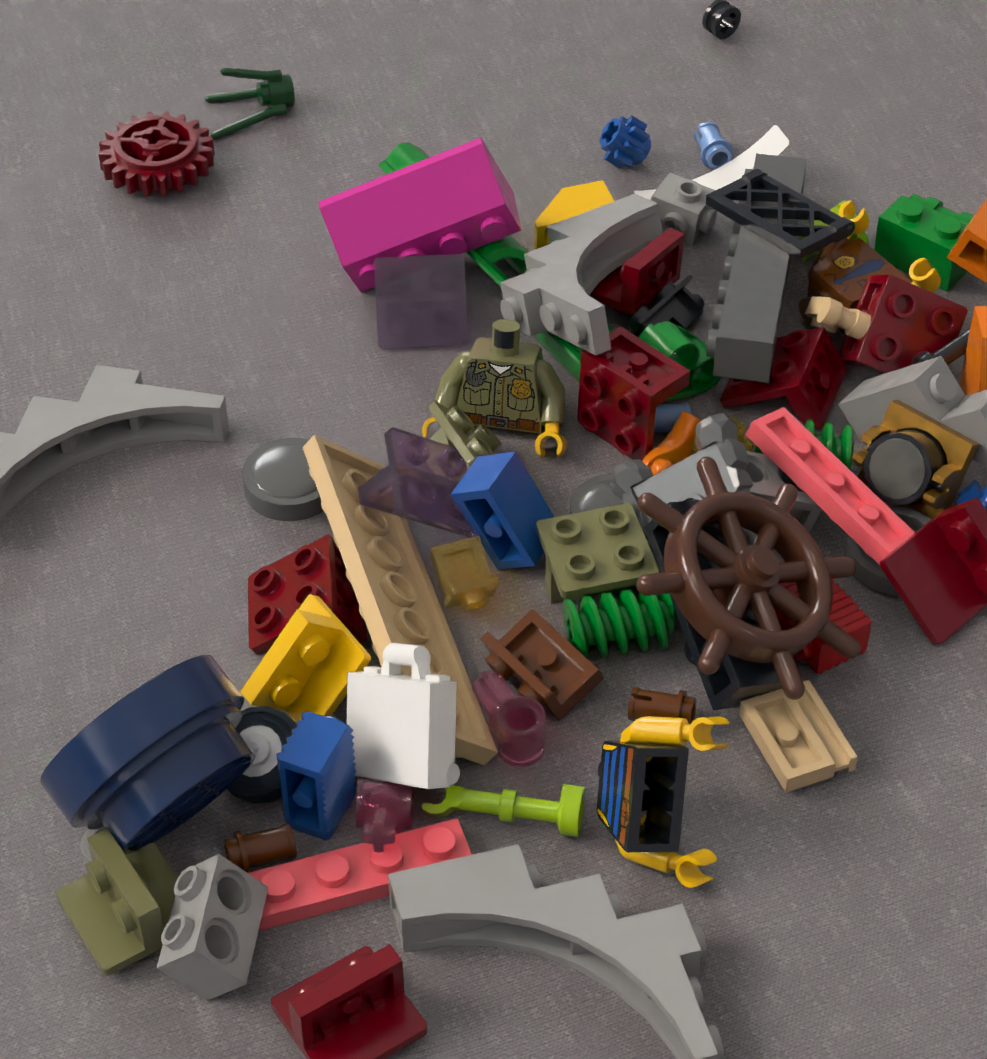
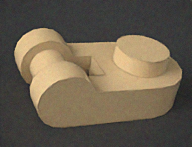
(833, 316)

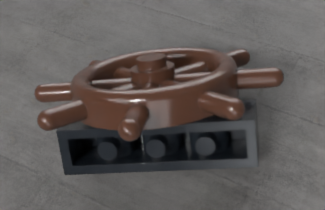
(729, 587)

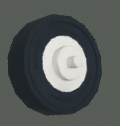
(264, 732)

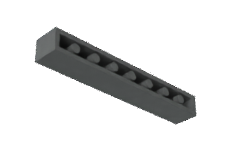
(753, 287)

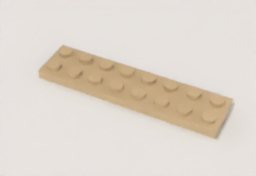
(393, 583)

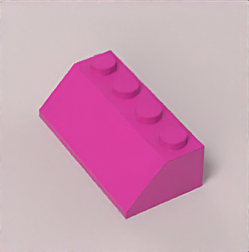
(422, 210)

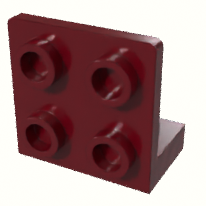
(643, 275)
(901, 325)
(803, 369)
(624, 389)
(943, 570)
(284, 585)

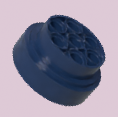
(153, 756)

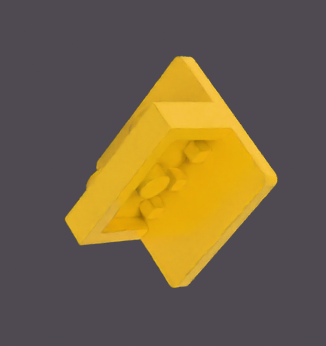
(307, 664)

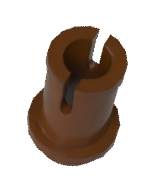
(661, 705)
(260, 847)

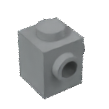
(684, 207)

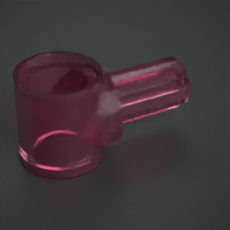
(514, 720)
(383, 811)

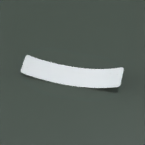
(771, 144)

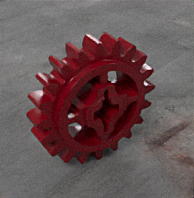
(156, 154)

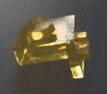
(463, 574)

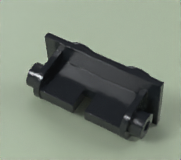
(672, 305)

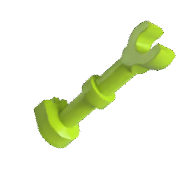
(508, 805)

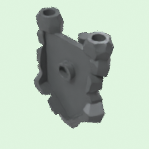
(681, 482)

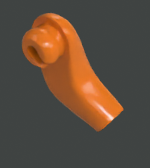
(675, 446)

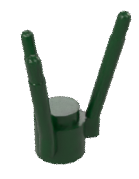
(274, 92)

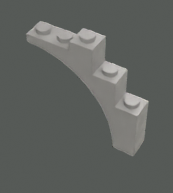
(564, 273)
(927, 388)
(110, 415)
(501, 904)

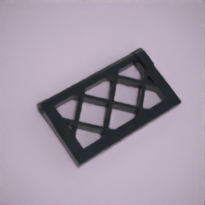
(779, 234)

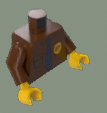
(845, 266)

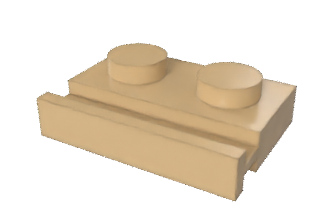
(797, 737)

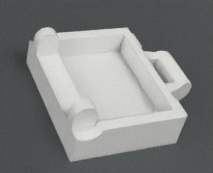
(403, 721)

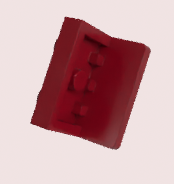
(352, 1008)

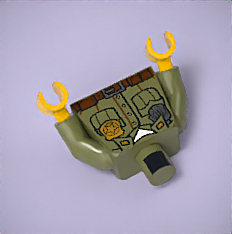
(505, 387)

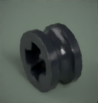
(721, 19)

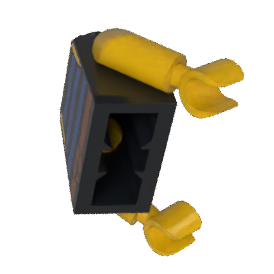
(645, 790)

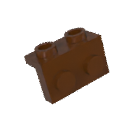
(542, 664)

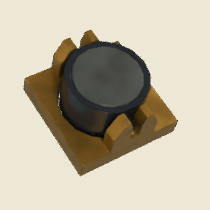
(914, 465)

